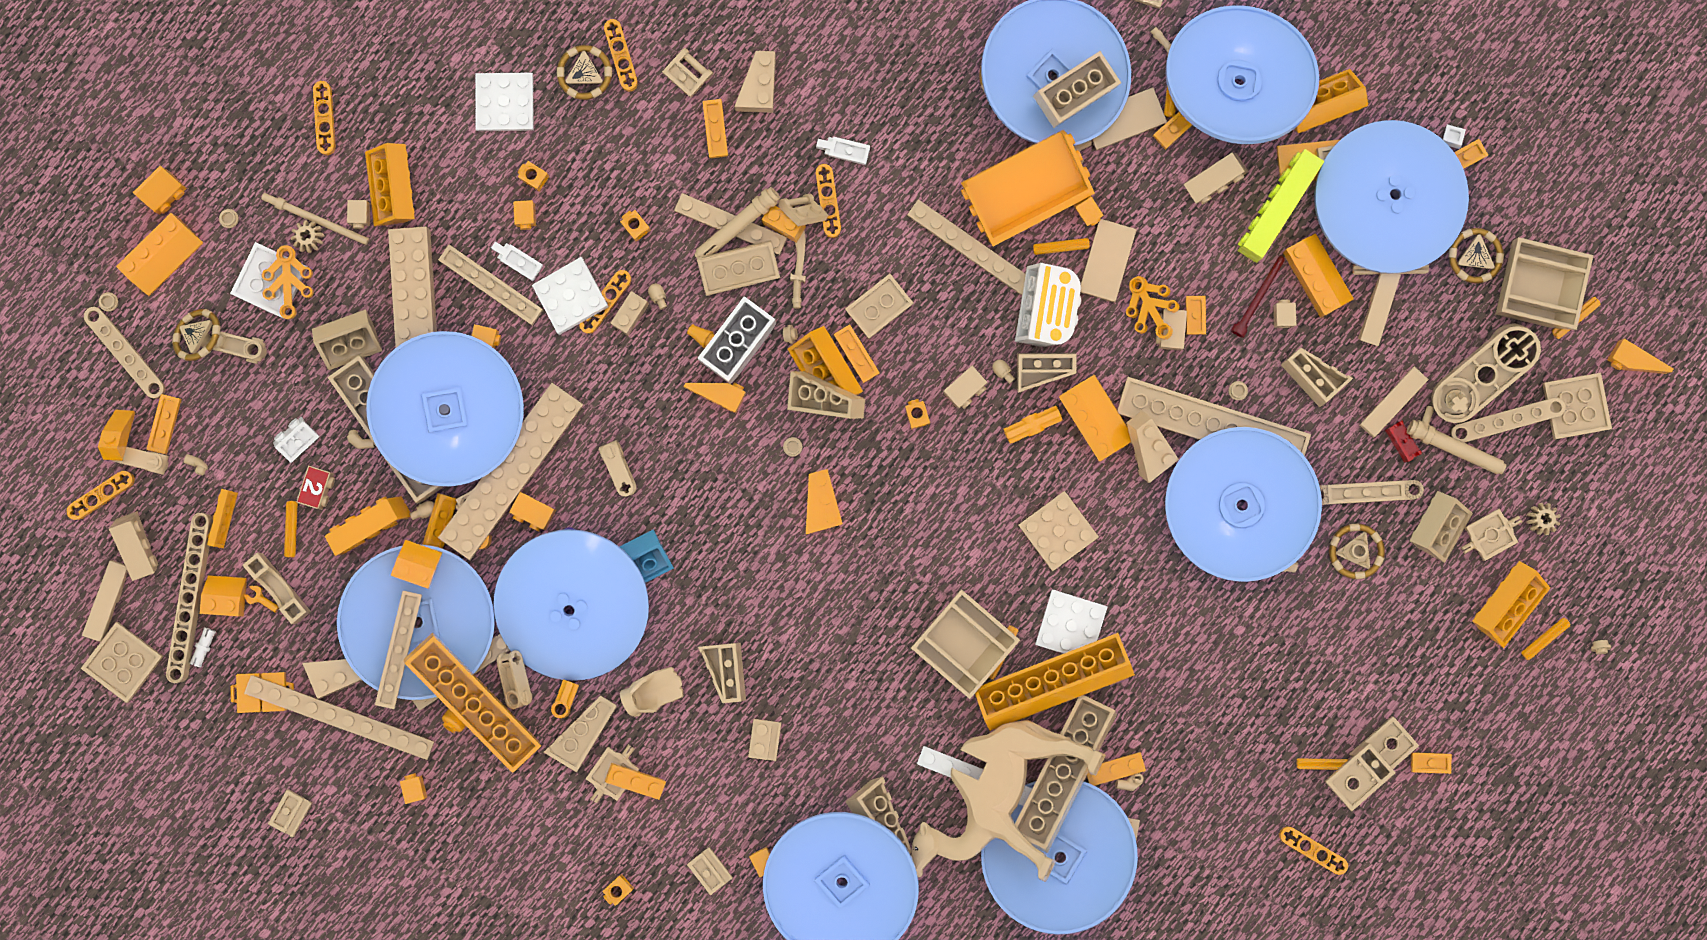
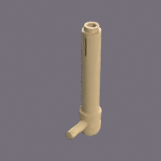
(759, 206)
(1429, 435)

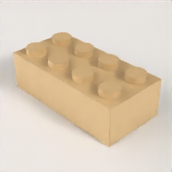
(1076, 89)

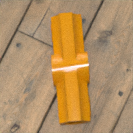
(1032, 424)

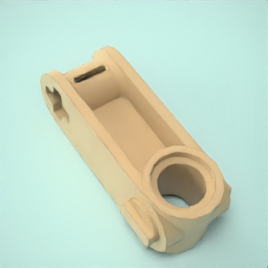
(241, 347)
(145, 460)
(618, 468)
(514, 679)

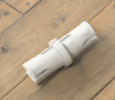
(202, 647)

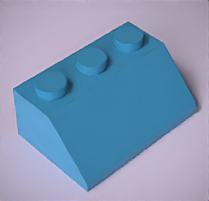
(648, 555)

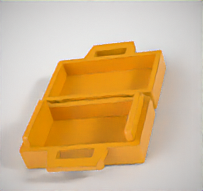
(251, 704)

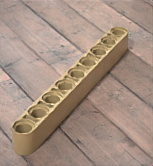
(183, 605)

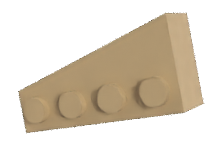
(818, 396)
(875, 804)

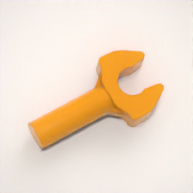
(261, 599)

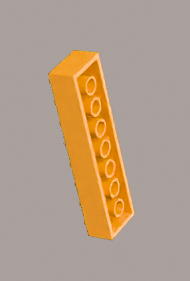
(1054, 681)
(472, 702)

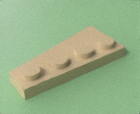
(577, 741)

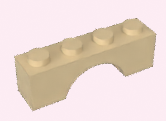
(286, 598)

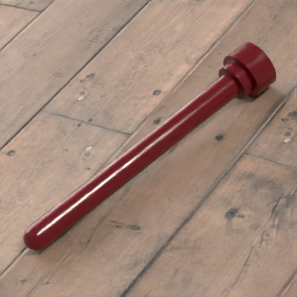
(1240, 328)

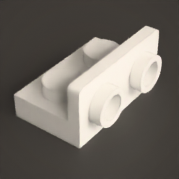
(295, 439)

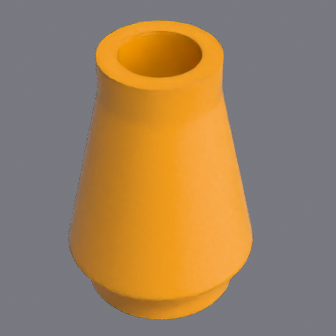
(700, 335)

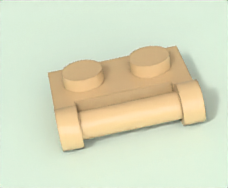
(683, 77)
(805, 214)

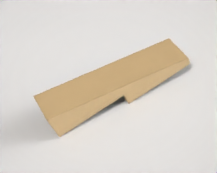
(1379, 308)
(1393, 402)
(105, 601)

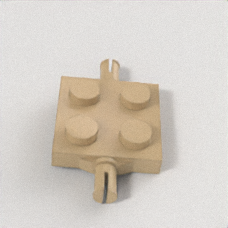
(1491, 534)
(600, 770)

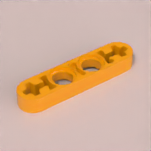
(620, 55)
(324, 118)
(831, 200)
(611, 303)
(99, 492)
(1312, 851)

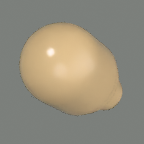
(657, 295)
(1003, 370)
(423, 510)

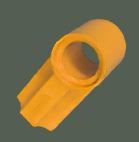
(566, 697)

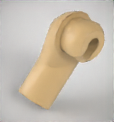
(354, 438)
(200, 465)
(1131, 783)

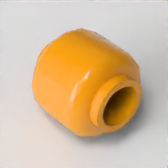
(452, 722)

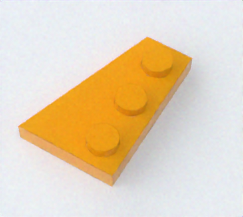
(821, 503)

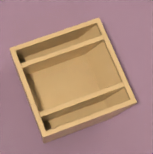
(1544, 284)
(965, 644)

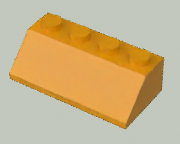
(1335, 98)
(389, 184)
(159, 254)
(1318, 275)
(821, 358)
(1096, 417)
(1511, 604)

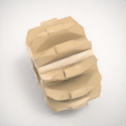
(308, 229)
(1548, 513)

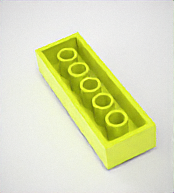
(1280, 206)

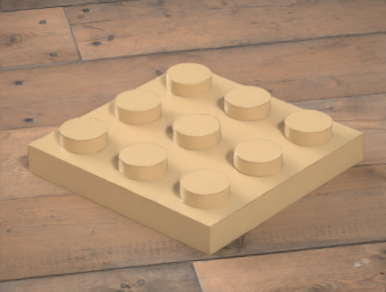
(1584, 403)
(1058, 531)
(122, 662)

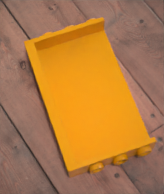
(1027, 187)

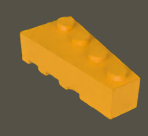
(367, 524)

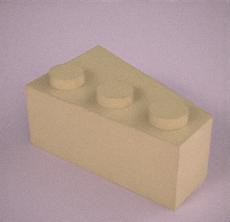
(759, 84)
(1216, 178)
(1041, 368)
(1314, 376)
(1150, 447)
(133, 546)
(726, 670)
(330, 676)

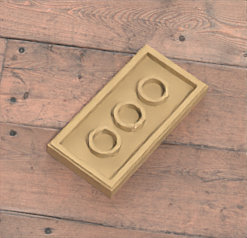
(1139, 115)
(1107, 260)
(738, 268)

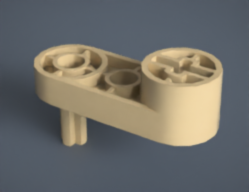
(1453, 390)

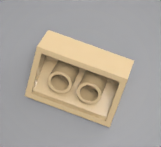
(346, 339)
(1441, 526)

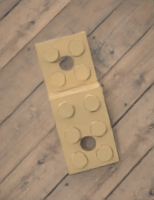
(1371, 763)

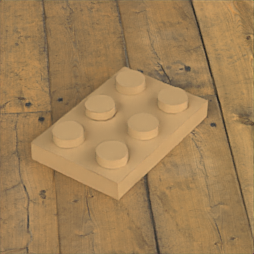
(879, 306)

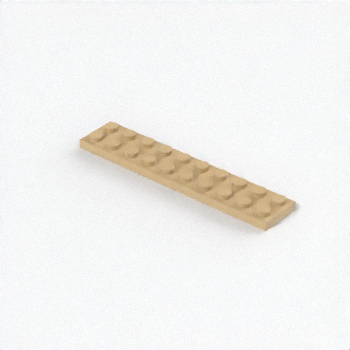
(1195, 416)
(501, 486)

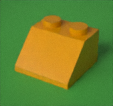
(160, 190)
(416, 564)
(223, 596)

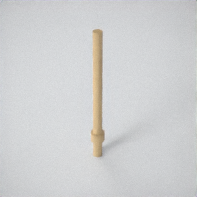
(281, 204)

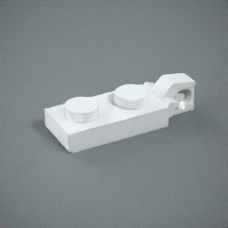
(845, 149)
(518, 260)

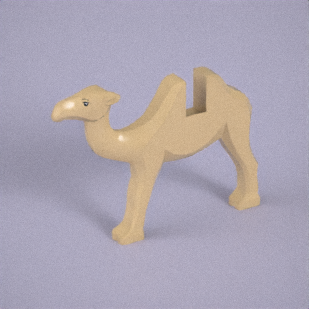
(998, 792)

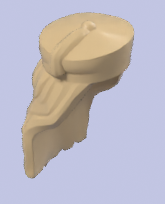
(652, 692)

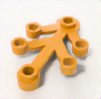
(286, 279)
(1149, 306)

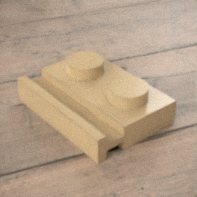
(764, 739)
(290, 813)
(709, 870)

